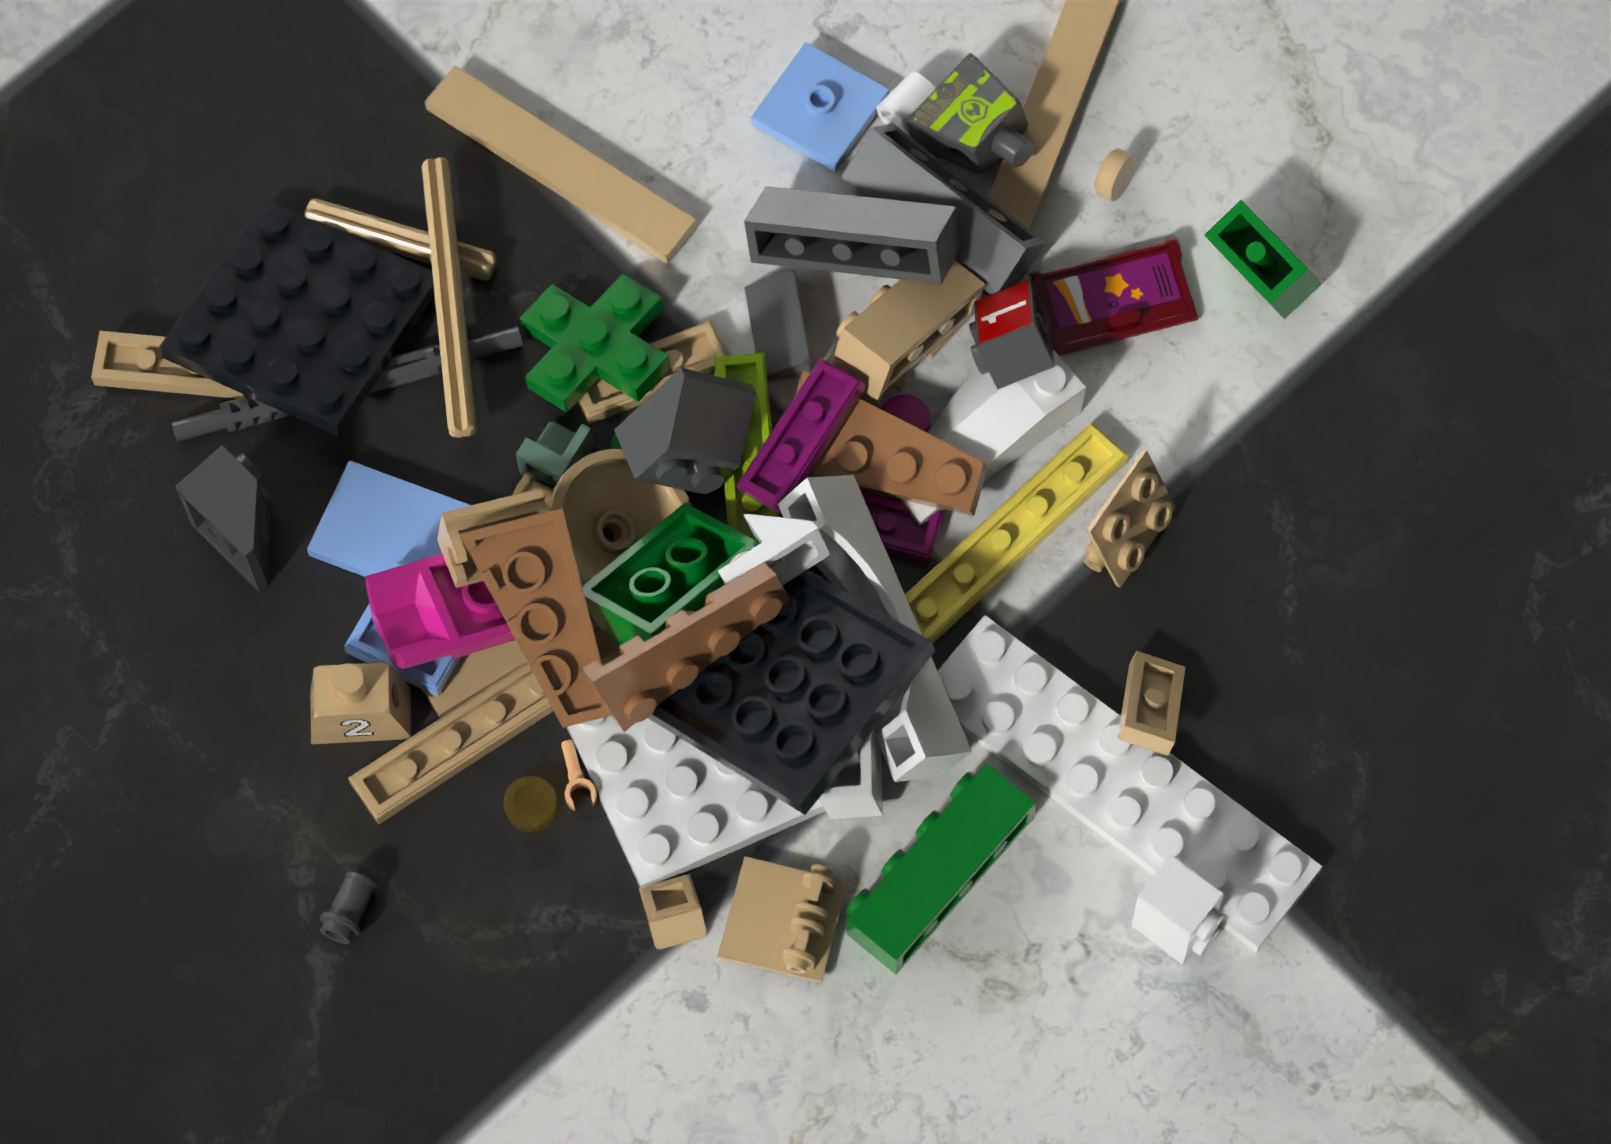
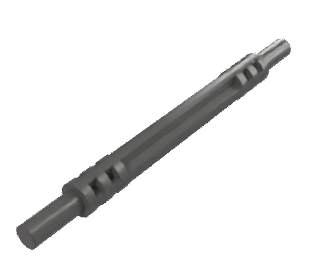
(401, 370)

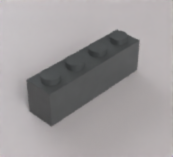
(899, 168)
(853, 234)

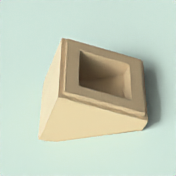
(673, 912)

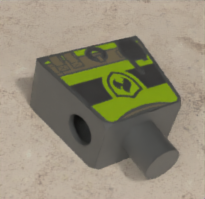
(972, 120)

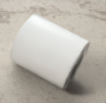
(904, 101)

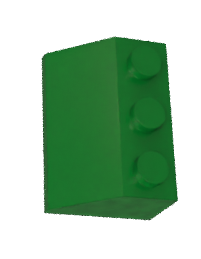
(663, 574)

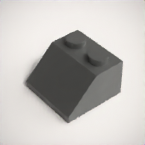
(689, 432)
(231, 512)

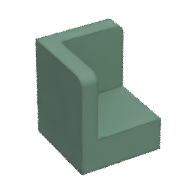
(554, 452)

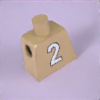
(358, 704)

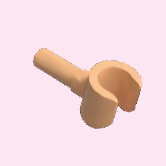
(575, 774)

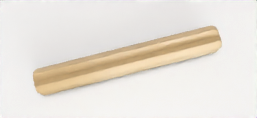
(397, 237)

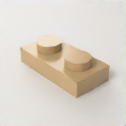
(1151, 703)

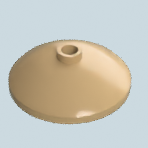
(602, 494)

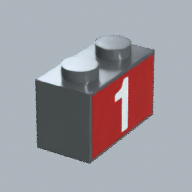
(1012, 335)

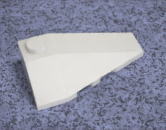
(1007, 420)

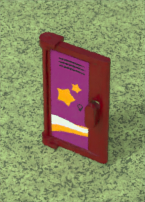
(1118, 292)

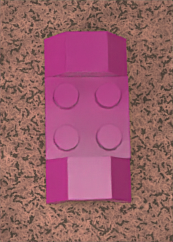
(428, 617)

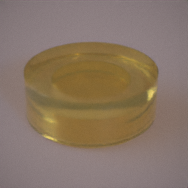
(530, 804)

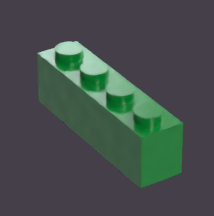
(939, 868)

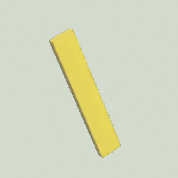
(1014, 531)

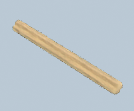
(449, 298)

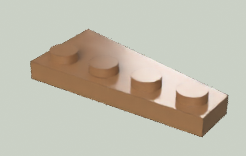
(901, 461)
(542, 599)
(691, 641)

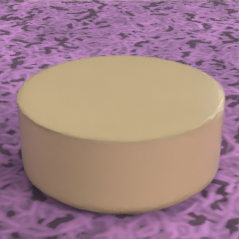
(1115, 174)

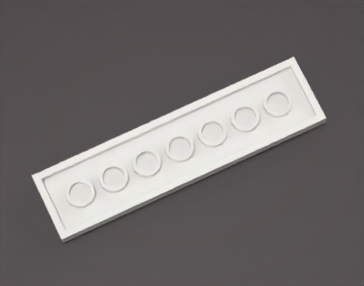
(1125, 793)

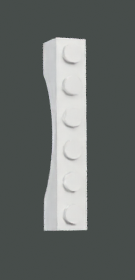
(921, 728)

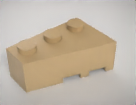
(902, 328)

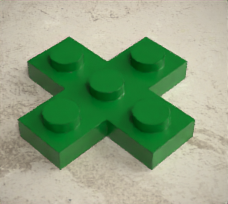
(594, 343)

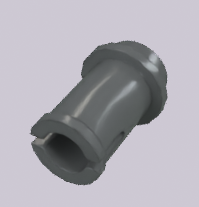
(348, 908)

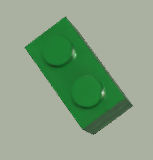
(1262, 259)

